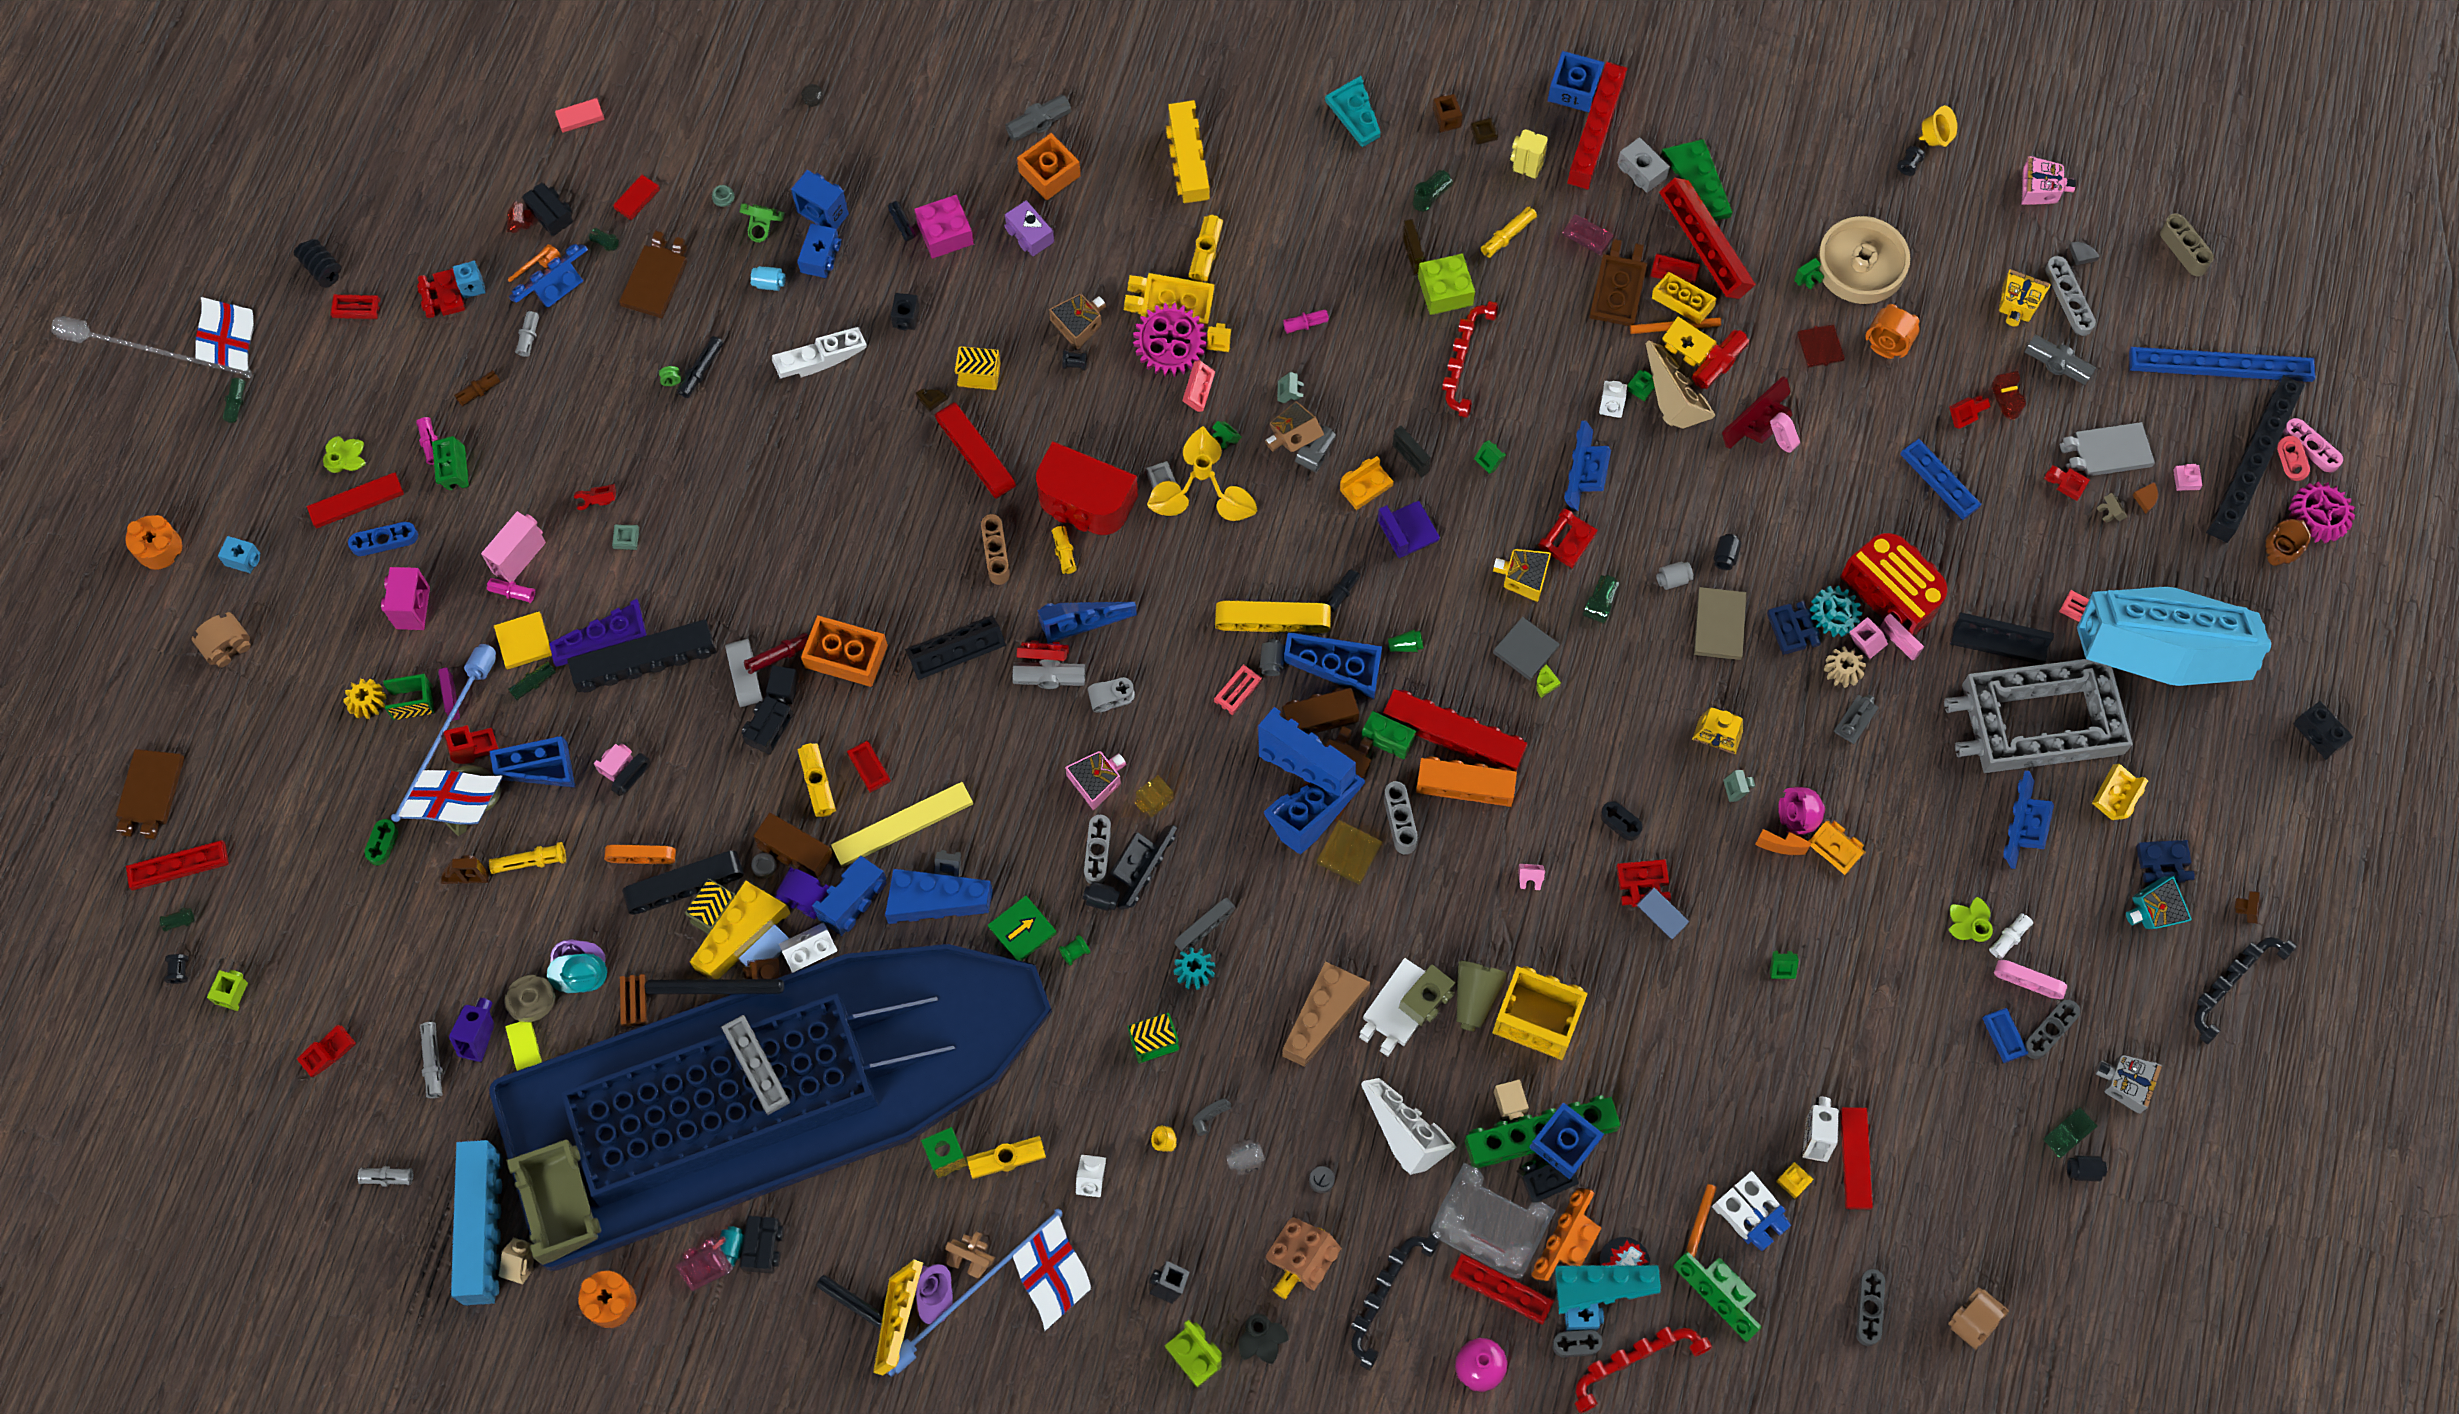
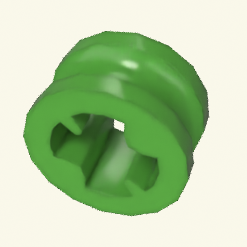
(669, 376)

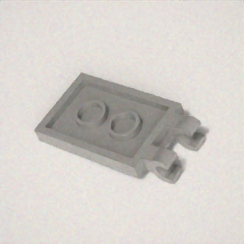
(2109, 450)

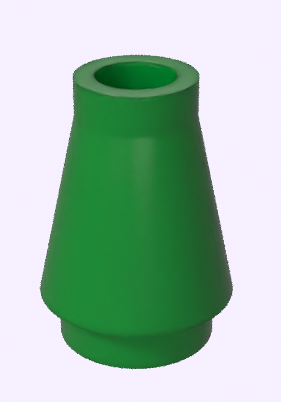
(1406, 642)

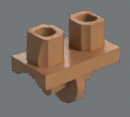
(958, 1251)

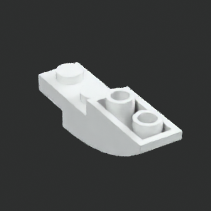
(819, 356)

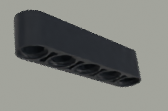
(681, 882)

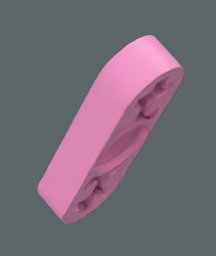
(2313, 455)
(2030, 979)

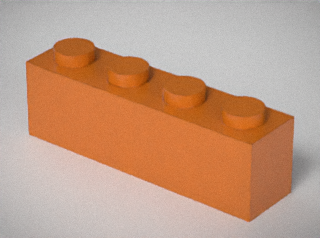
(1466, 781)

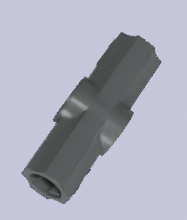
(1038, 118)
(2060, 359)

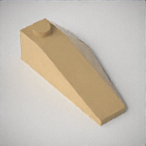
(1673, 391)

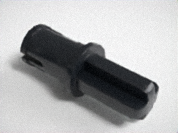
(1342, 589)

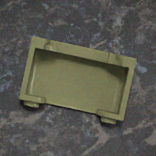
(554, 1201)

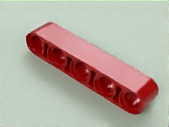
(975, 450)

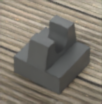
(948, 863)

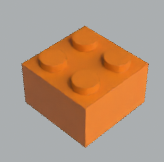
(1048, 166)

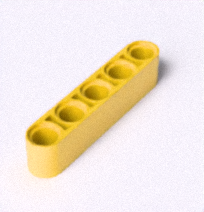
(1273, 617)

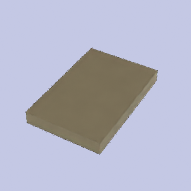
(1720, 623)

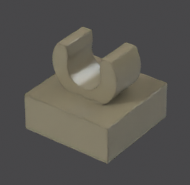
(2114, 507)

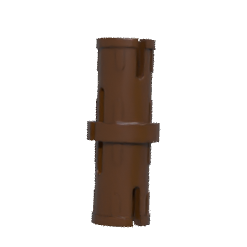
(477, 388)

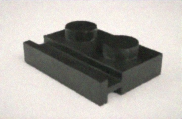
(1411, 451)

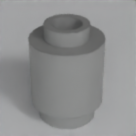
(1674, 575)

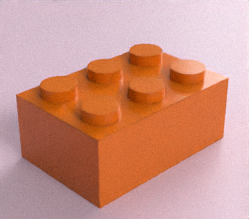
(844, 651)

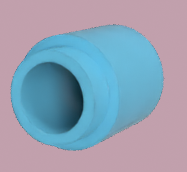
(767, 278)

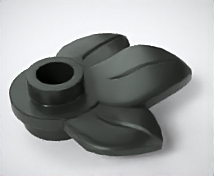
(1262, 1343)

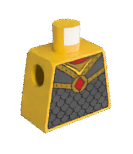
(1524, 572)

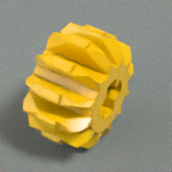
(365, 698)

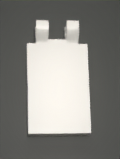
(1385, 1012)

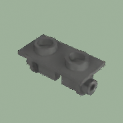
(1856, 718)

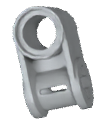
(1108, 694)

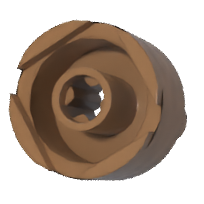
(221, 639)
(1978, 1319)

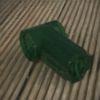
(1430, 190)
(1600, 602)

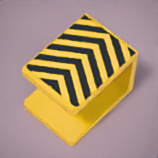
(977, 368)

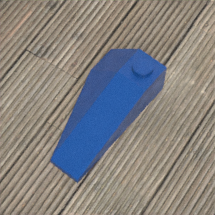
(1071, 619)
(1307, 814)

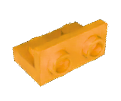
(1365, 483)
(1836, 846)

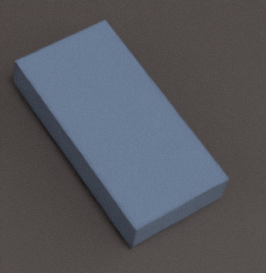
(1662, 913)

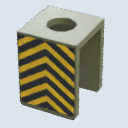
(709, 905)

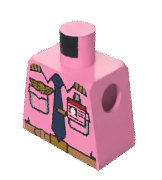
(2044, 182)

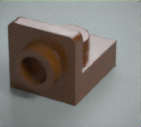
(762, 969)

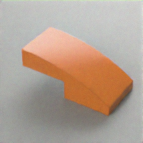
(1791, 845)

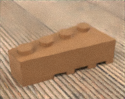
(1326, 1007)

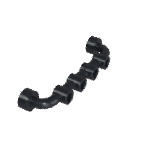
(2237, 969)
(1375, 1301)

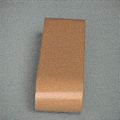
(995, 559)

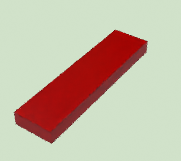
(355, 500)
(177, 865)
(1856, 1158)
(1502, 1288)

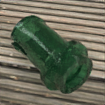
(609, 242)
(177, 919)

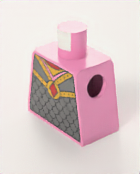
(1096, 777)

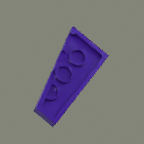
(612, 630)

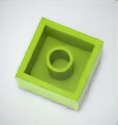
(1446, 284)

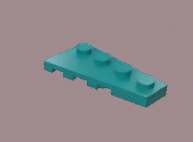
(1595, 1284)

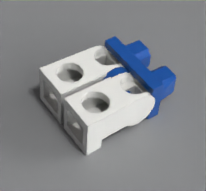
(1751, 1210)

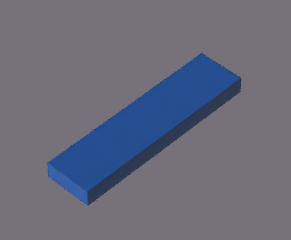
(1940, 479)

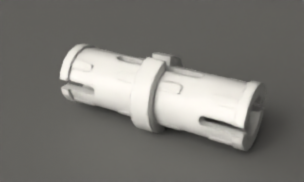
(2011, 936)

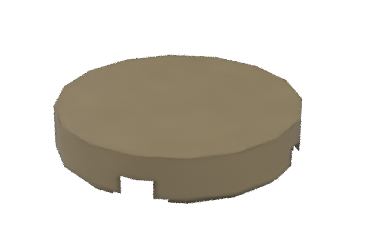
(529, 998)

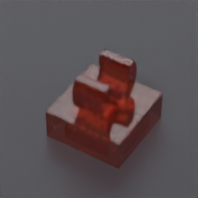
(515, 217)

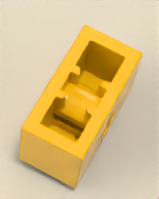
(1682, 331)

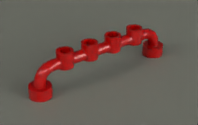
(1461, 346)
(1642, 1350)

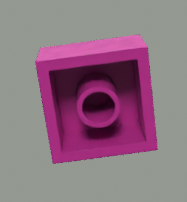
(944, 226)
(406, 598)

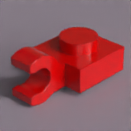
(1966, 410)
(2069, 483)
(599, 495)

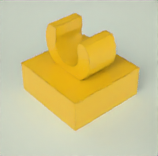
(1218, 338)
(1794, 1180)

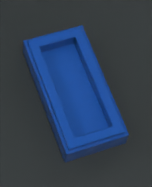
(2005, 1035)

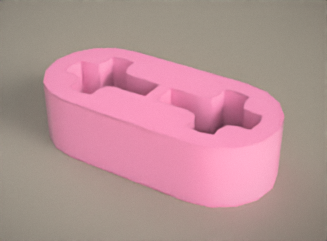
(1785, 432)

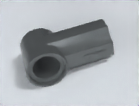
(1313, 454)

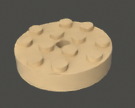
(1865, 280)

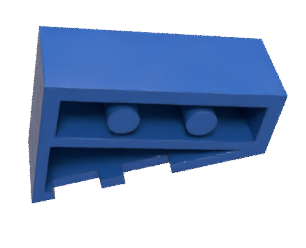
(850, 896)

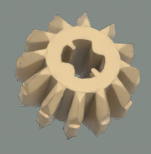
(1836, 671)

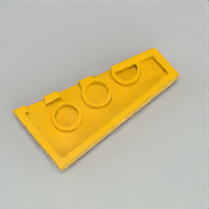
(895, 1315)

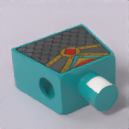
(2159, 905)

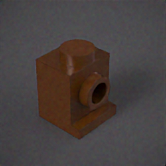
(1447, 112)

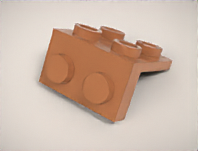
(1304, 1251)

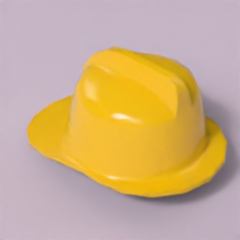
(1939, 127)

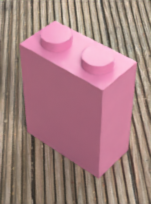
(514, 547)

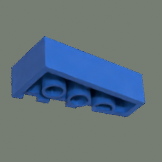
(1304, 754)

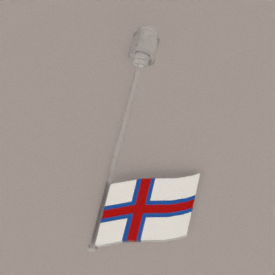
(220, 339)

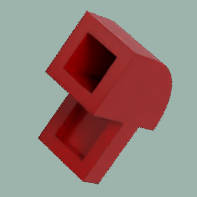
(466, 746)

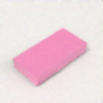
(1901, 637)

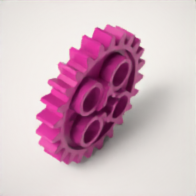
(1173, 320)

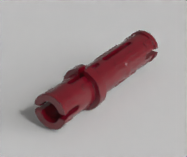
(785, 649)

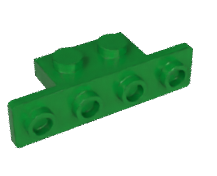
(1722, 1291)

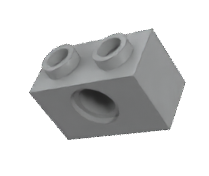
(1654, 168)

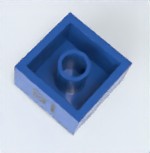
(1575, 81)
(820, 200)
(1566, 1140)

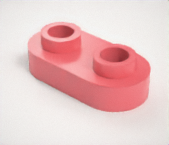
(2294, 459)

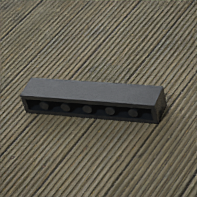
(641, 656)

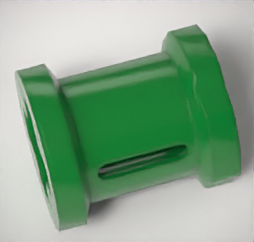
(1074, 950)

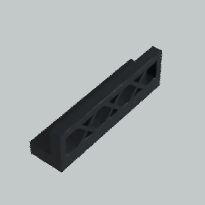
(2001, 638)
(955, 647)

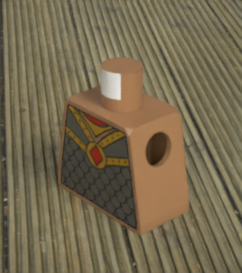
(1077, 318)
(1294, 429)

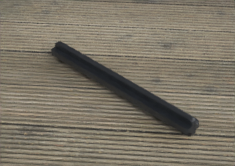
(715, 986)

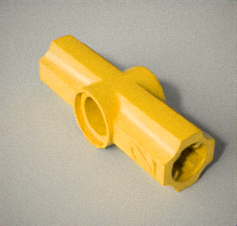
(1203, 258)
(819, 792)
(989, 1161)

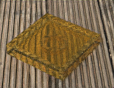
(1349, 852)

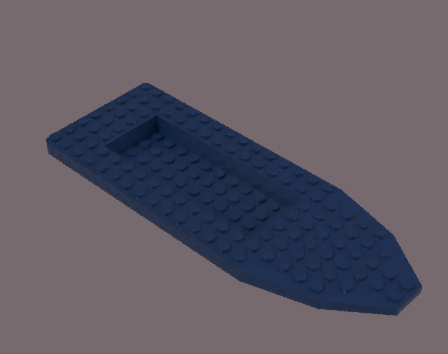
(859, 1043)

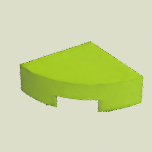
(1546, 681)

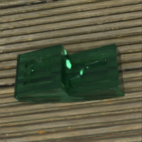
(2070, 1132)

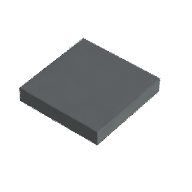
(1526, 648)

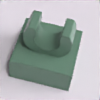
(1288, 388)
(1737, 785)

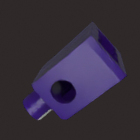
(473, 1030)

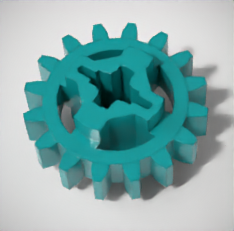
(1835, 611)

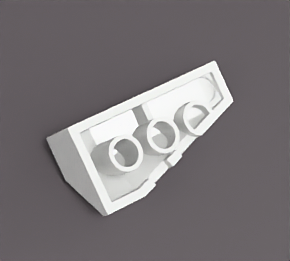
(1408, 1135)

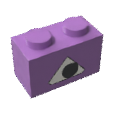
(1029, 228)

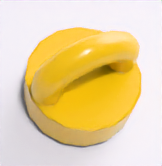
(1164, 1139)

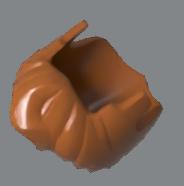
(2287, 541)

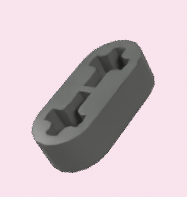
(1577, 1350)

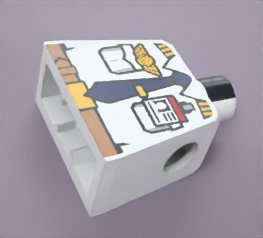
(1820, 1131)

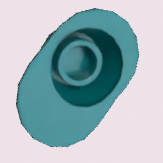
(577, 973)

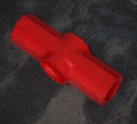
(1720, 359)

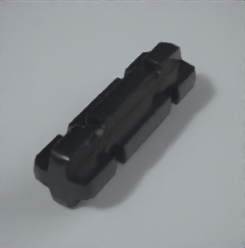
(901, 220)

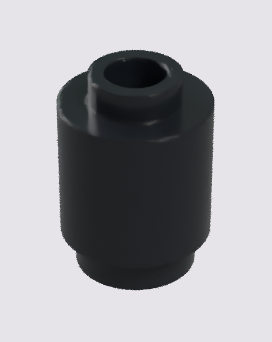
(1727, 552)
(1101, 896)
(2086, 1168)

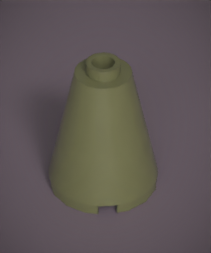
(1476, 993)

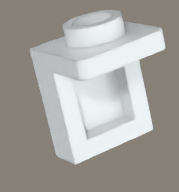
(1613, 399)
(1090, 1175)

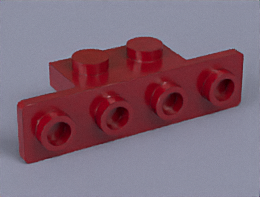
(1756, 419)

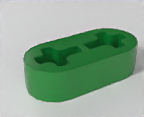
(375, 842)

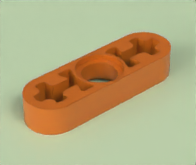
(640, 854)

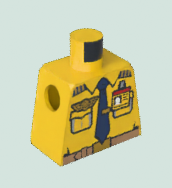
(2021, 297)
(1719, 730)

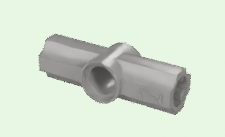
(1049, 674)

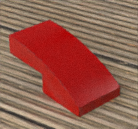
(327, 1051)

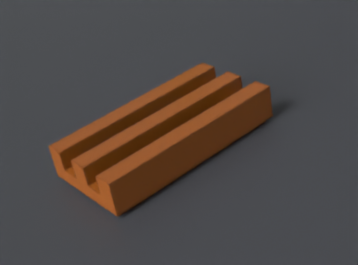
(623, 1000)

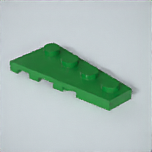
(1695, 164)

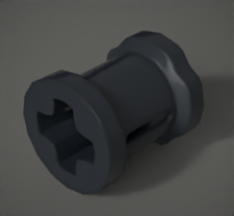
(1910, 160)
(1074, 359)
(176, 968)

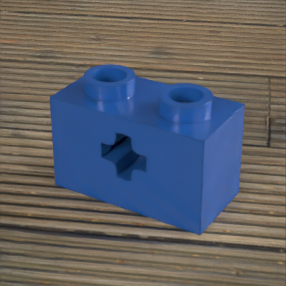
(819, 250)

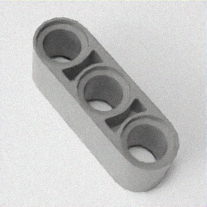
(746, 685)
(1400, 806)

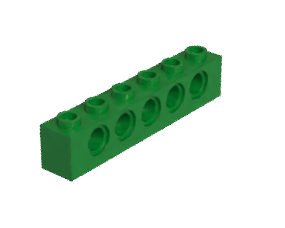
(1482, 1155)

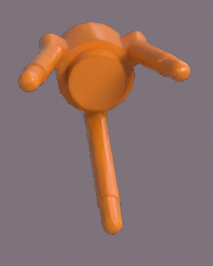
(544, 257)

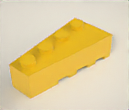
(1188, 152)
(739, 927)

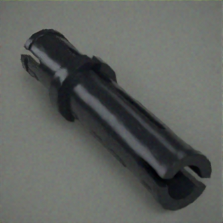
(695, 374)

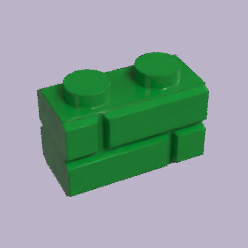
(1388, 735)

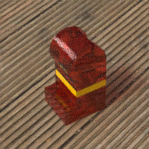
(2008, 395)

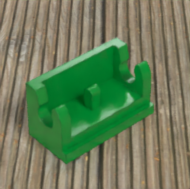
(450, 463)

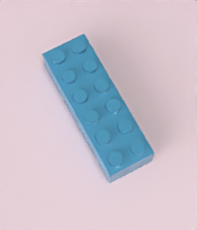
(476, 1223)

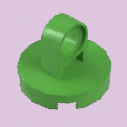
(760, 216)

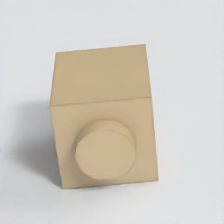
(1511, 1100)

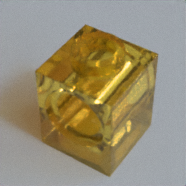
(1154, 796)

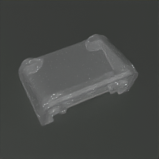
(1490, 1225)

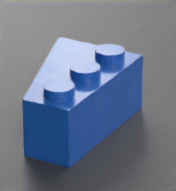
(535, 762)

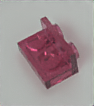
(704, 1264)

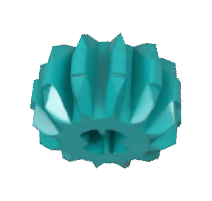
(1189, 961)

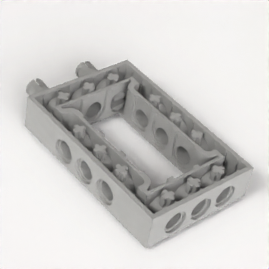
(1987, 689)

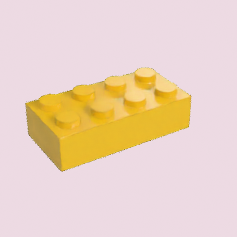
(1684, 298)

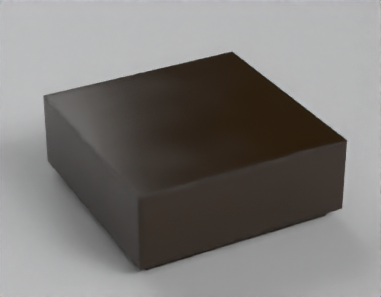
(1484, 131)

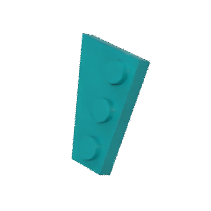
(1354, 110)

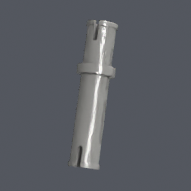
(432, 1069)

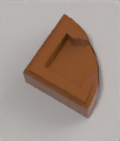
(2147, 497)

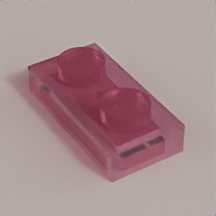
(1588, 234)

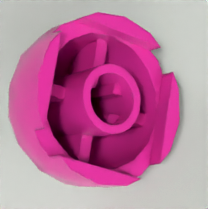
(1801, 810)
(1481, 1364)

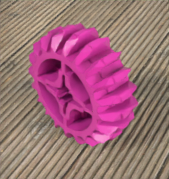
(2326, 505)

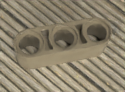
(2177, 240)

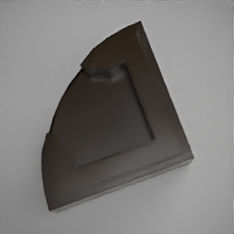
(931, 398)

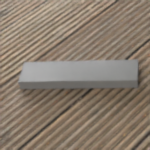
(755, 1064)

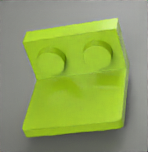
(1194, 1354)

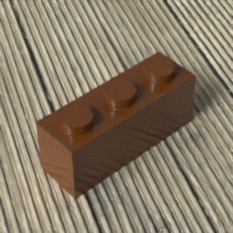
(1323, 711)
(792, 846)

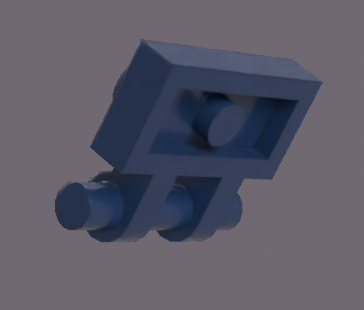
(1787, 629)
(2165, 854)

